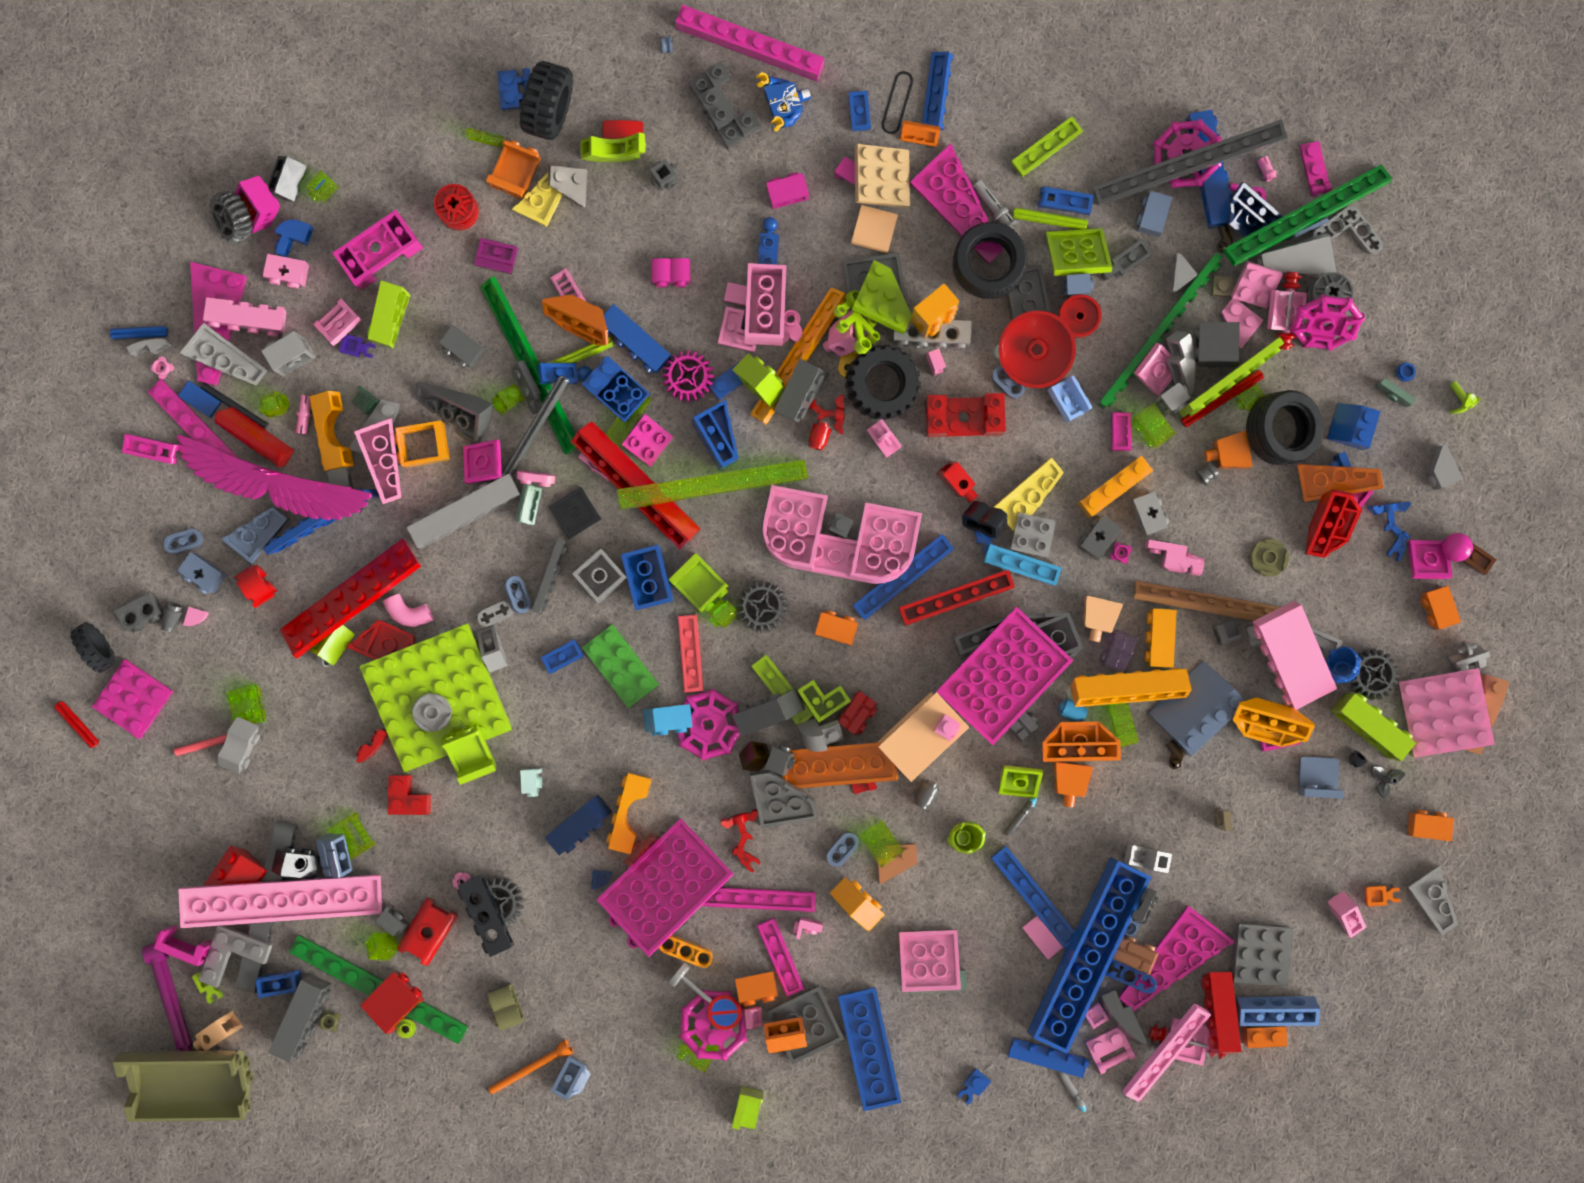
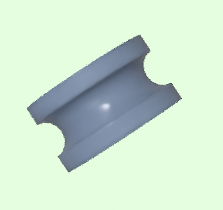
(667, 44)

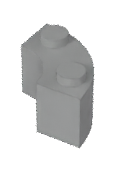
(238, 745)

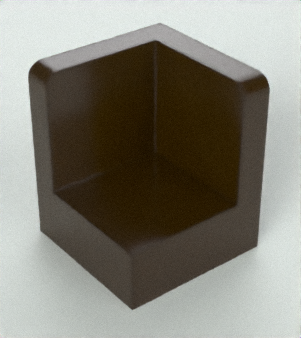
(754, 756)

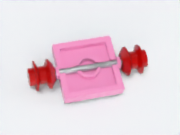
(1284, 308)
(1195, 1049)

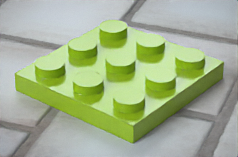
(1078, 252)

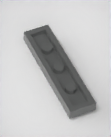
(554, 567)

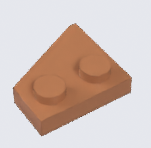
(899, 864)

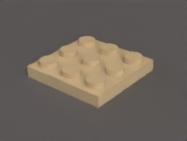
(882, 176)

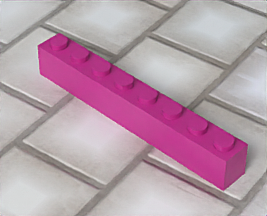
(749, 43)

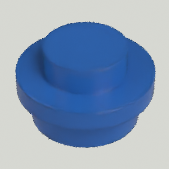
(1405, 372)

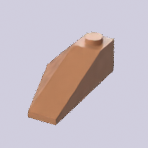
(1495, 692)

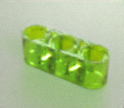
(1123, 724)

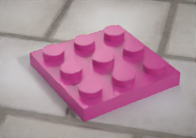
(132, 699)

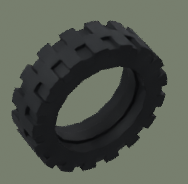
(93, 647)

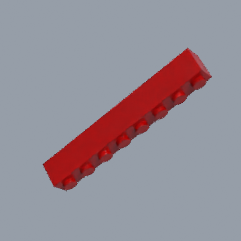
(625, 474)

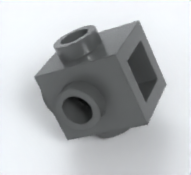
(663, 168)

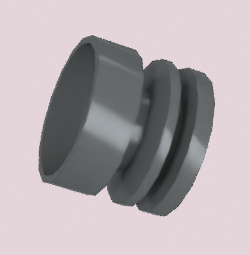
(1330, 282)

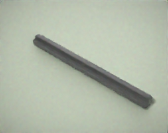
(536, 425)

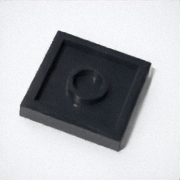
(575, 513)

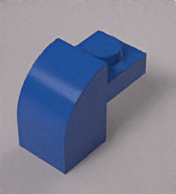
(292, 231)

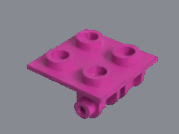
(647, 440)

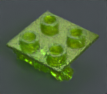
(246, 704)

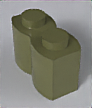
(505, 1007)

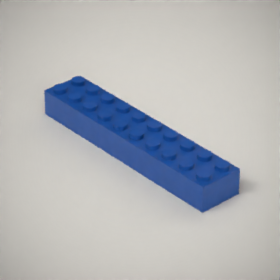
(1088, 955)

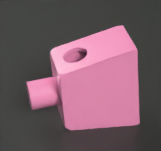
(841, 342)

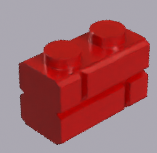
(857, 712)

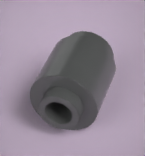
(926, 794)

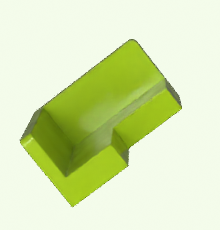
(747, 1108)

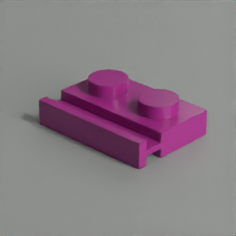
(496, 256)

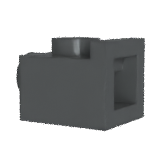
(392, 921)

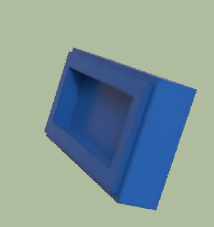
(199, 399)

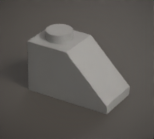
(1443, 469)
(491, 649)

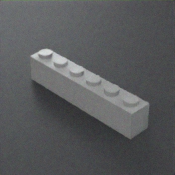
(464, 511)

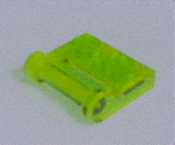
(352, 844)

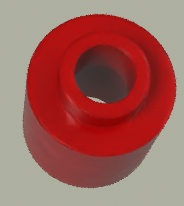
(819, 436)

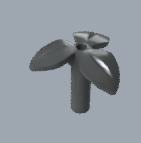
(1392, 777)

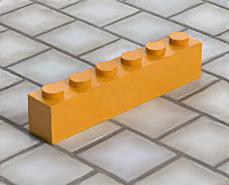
(1130, 687)

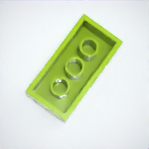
(1373, 726)

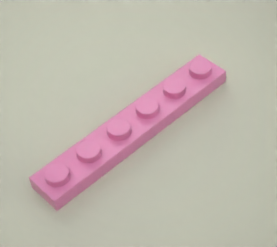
(1166, 1052)

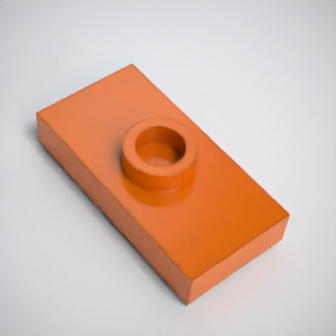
(920, 133)

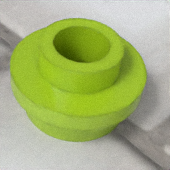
(406, 1022)

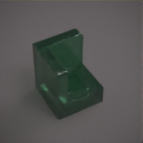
(365, 401)

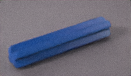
(139, 332)

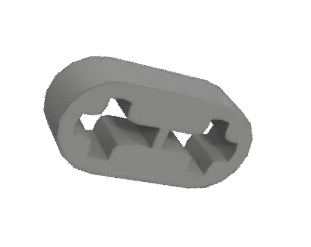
(492, 610)

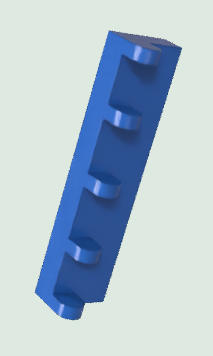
(937, 88)
(1048, 1057)

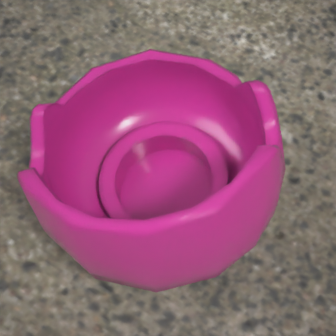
(1457, 547)

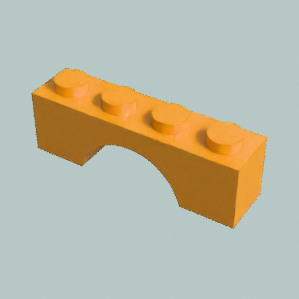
(325, 409)
(1115, 487)
(623, 837)

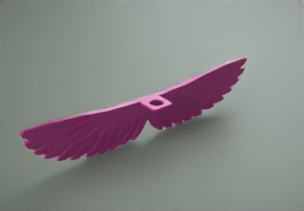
(286, 491)

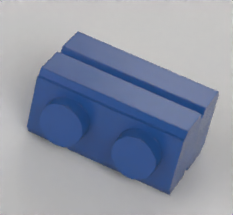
(278, 983)

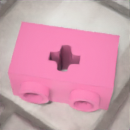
(276, 265)

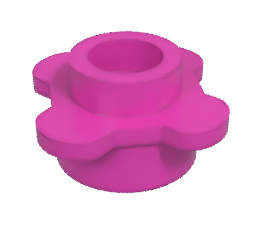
(1126, 552)

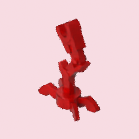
(838, 413)
(739, 819)

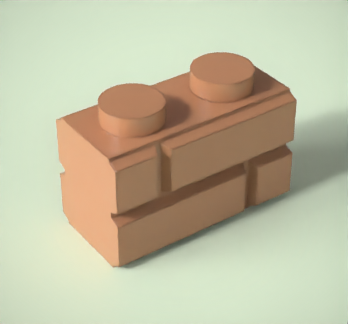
(1135, 955)

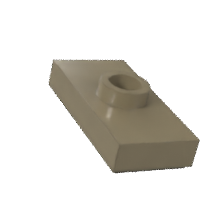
(1223, 819)

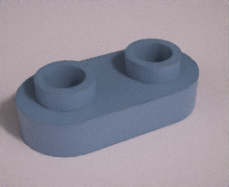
(1007, 383)
(184, 541)
(518, 595)
(844, 850)

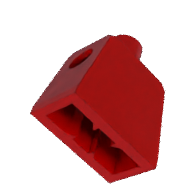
(952, 474)

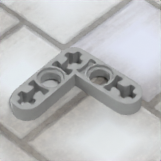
(1352, 225)

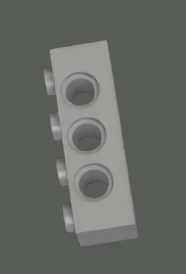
(959, 327)

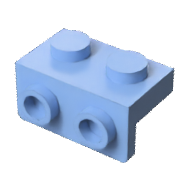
(1070, 398)

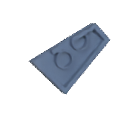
(255, 535)

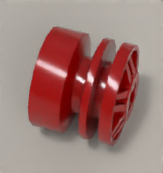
(464, 213)

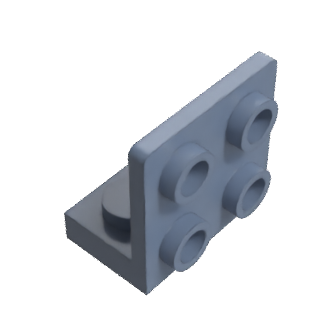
(1319, 777)

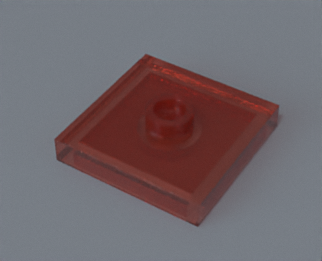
(640, 848)

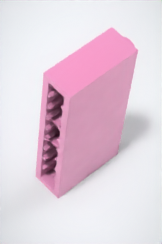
(1294, 655)

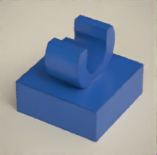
(1341, 460)

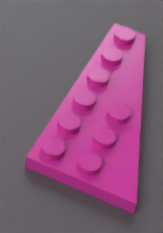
(953, 197)
(215, 284)
(1180, 951)

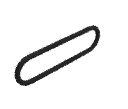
(889, 101)

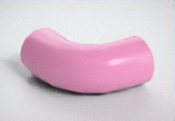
(407, 616)

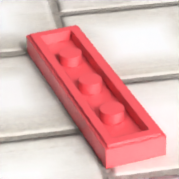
(690, 653)

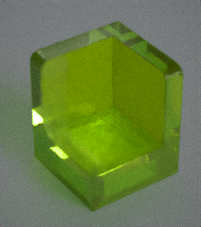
(381, 946)

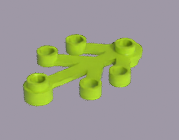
(862, 343)

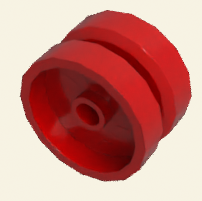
(1088, 308)

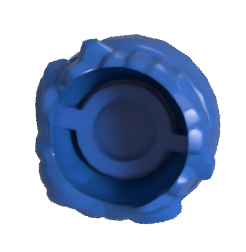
(1343, 664)

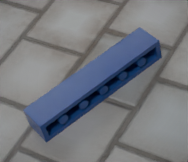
(1214, 190)

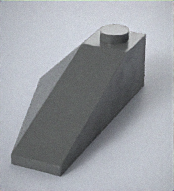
(463, 410)

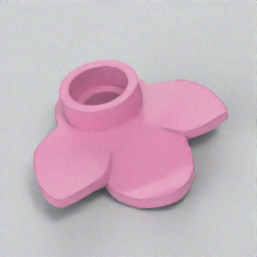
(793, 329)

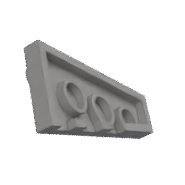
(220, 354)

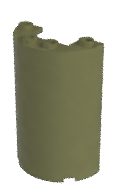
(185, 1085)

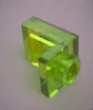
(1249, 397)
(507, 399)

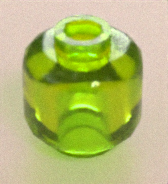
(274, 404)
(722, 614)

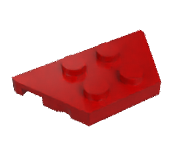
(381, 640)

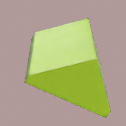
(1020, 781)

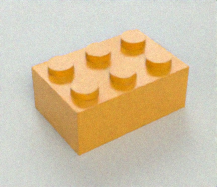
(935, 311)

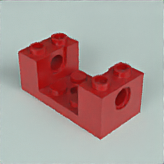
(984, 412)

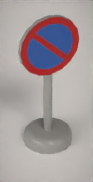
(722, 1012)

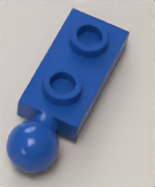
(768, 242)
(551, 371)

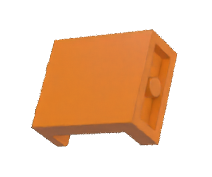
(514, 169)

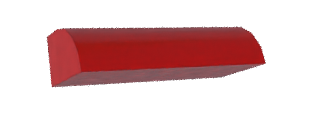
(254, 436)

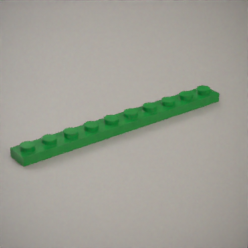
(1307, 215)
(1166, 325)
(524, 351)
(368, 983)

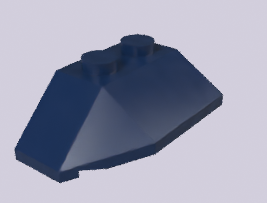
(1249, 211)

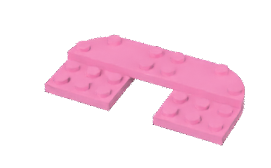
(879, 556)

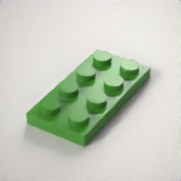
(620, 666)

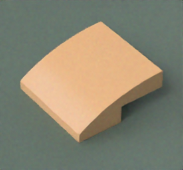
(874, 229)

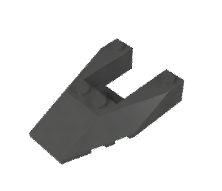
(1056, 626)

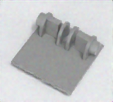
(1033, 535)

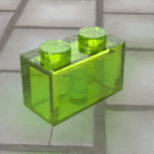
(1153, 426)

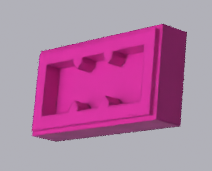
(1121, 431)

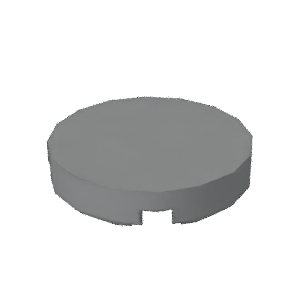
(432, 712)

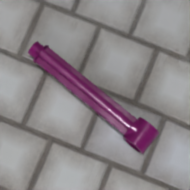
(168, 996)

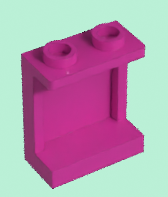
(168, 944)

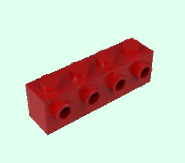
(1222, 1006)

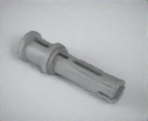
(1000, 213)

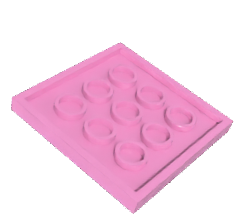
(1446, 712)

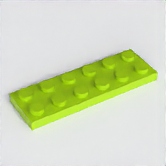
(1231, 379)

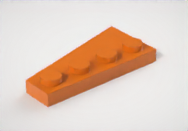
(1322, 478)

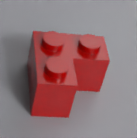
(401, 799)

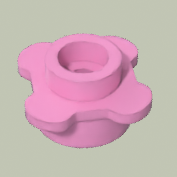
(156, 367)

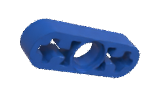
(1145, 977)

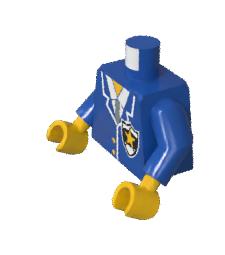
(783, 100)

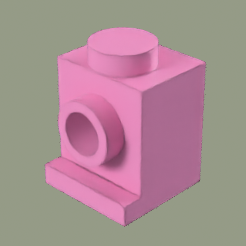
(947, 727)

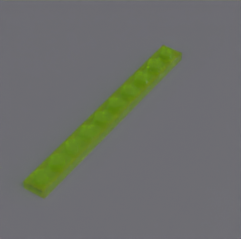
(711, 484)

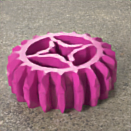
(694, 370)

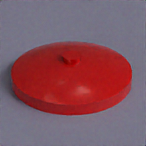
(1037, 349)

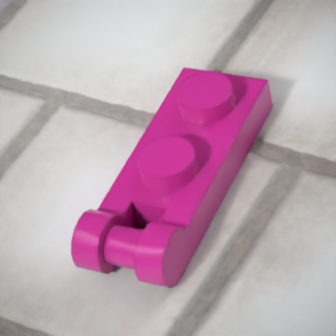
(1315, 168)
(149, 448)

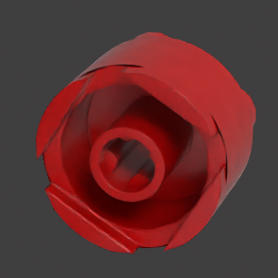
(254, 585)

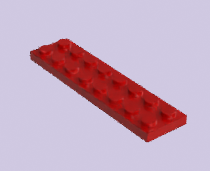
(350, 598)

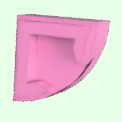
(194, 616)

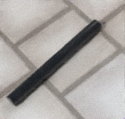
(229, 402)

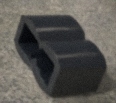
(984, 519)

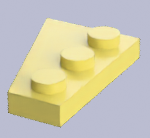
(539, 203)

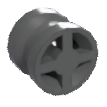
(1207, 473)

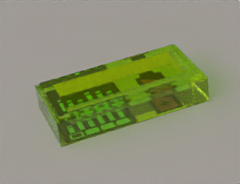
(485, 137)

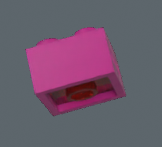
(259, 201)

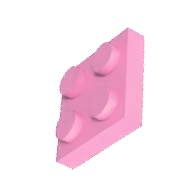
(1256, 284)
(1155, 370)

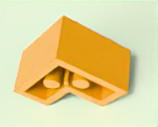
(857, 904)

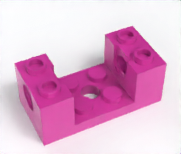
(394, 238)

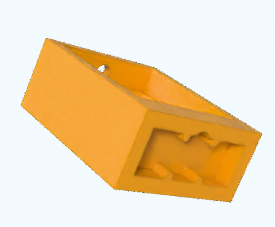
(441, 439)

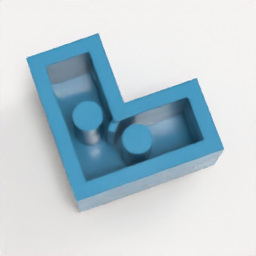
(662, 719)

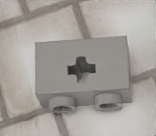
(1142, 506)

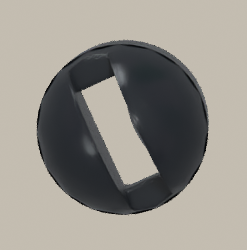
(1357, 759)

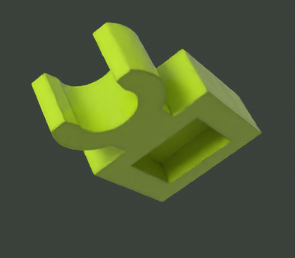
(210, 990)

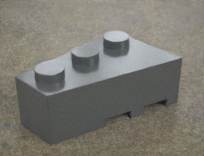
(801, 390)

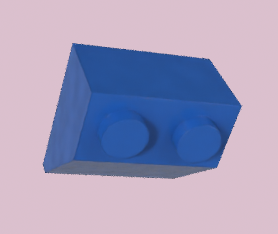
(1353, 425)

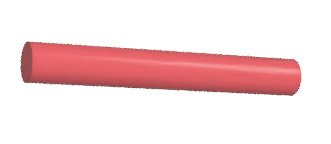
(200, 745)

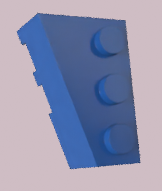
(717, 435)

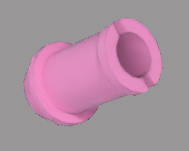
(1266, 169)

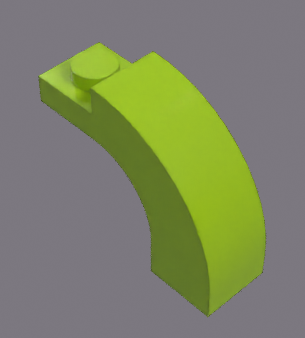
(613, 150)

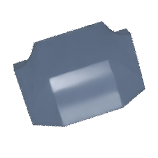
(571, 1078)

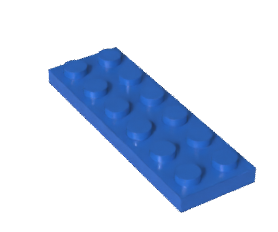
(869, 1048)

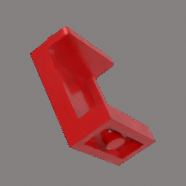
(392, 1001)

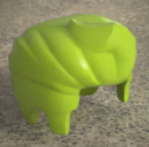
(966, 837)

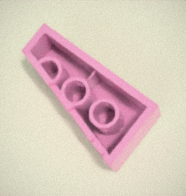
(244, 316)
(380, 455)

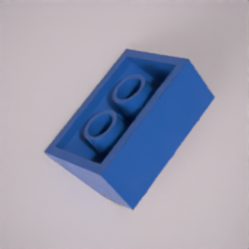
(647, 577)

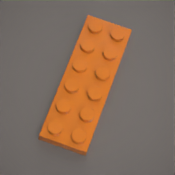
(841, 766)

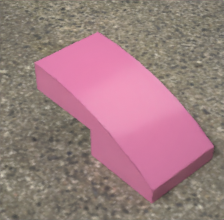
(1042, 937)

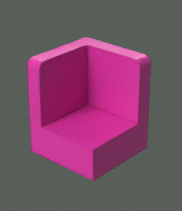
(846, 170)

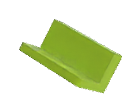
(333, 645)

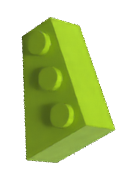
(388, 314)

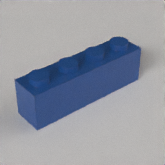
(634, 338)

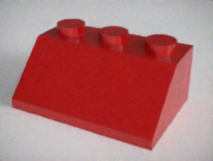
(236, 867)

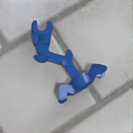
(1399, 545)

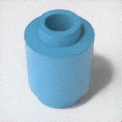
(1070, 712)

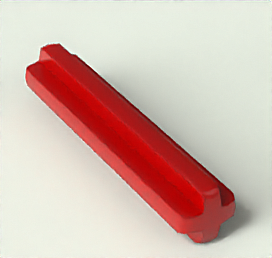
(76, 724)

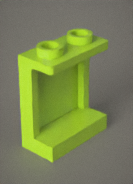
(699, 583)
(469, 753)

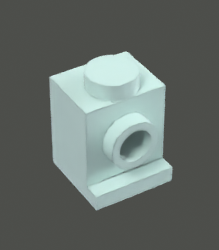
(531, 782)

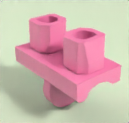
(884, 438)

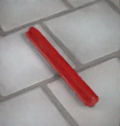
(1224, 397)

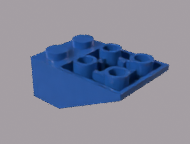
(615, 389)

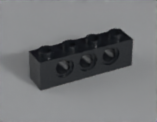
(487, 904)

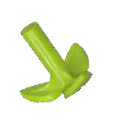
(1468, 400)

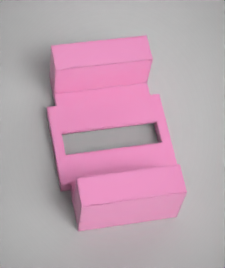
(935, 362)

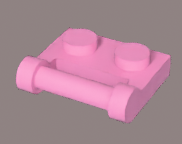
(337, 327)
(1107, 1043)

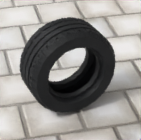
(998, 234)
(1307, 420)

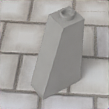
(1304, 256)

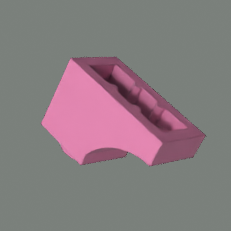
(1347, 914)

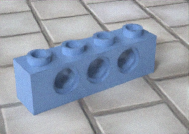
(1278, 1011)

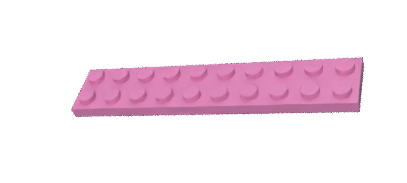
(280, 900)

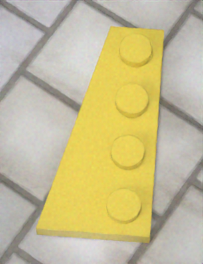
(1030, 492)

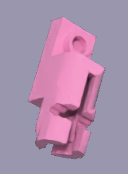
(1175, 557)

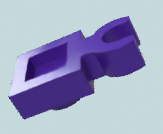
(354, 346)

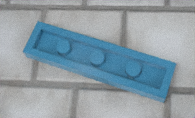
(1022, 564)

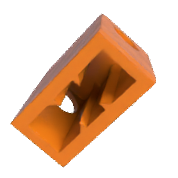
(1231, 452)
(1071, 781)

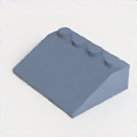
(1201, 714)

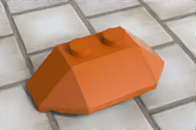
(577, 318)
(1080, 743)

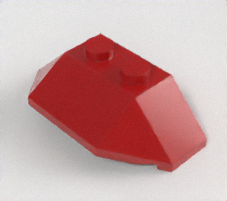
(1332, 523)

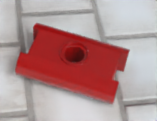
(420, 944)

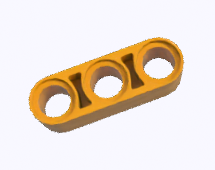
(692, 958)

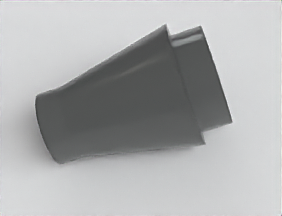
(171, 615)

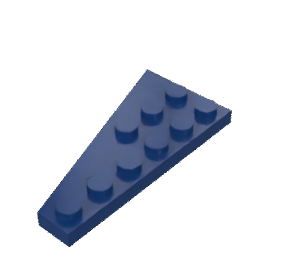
(304, 528)

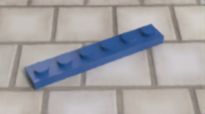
(920, 564)
(1033, 896)

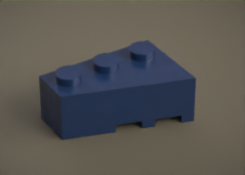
(578, 825)

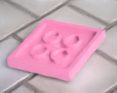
(929, 961)

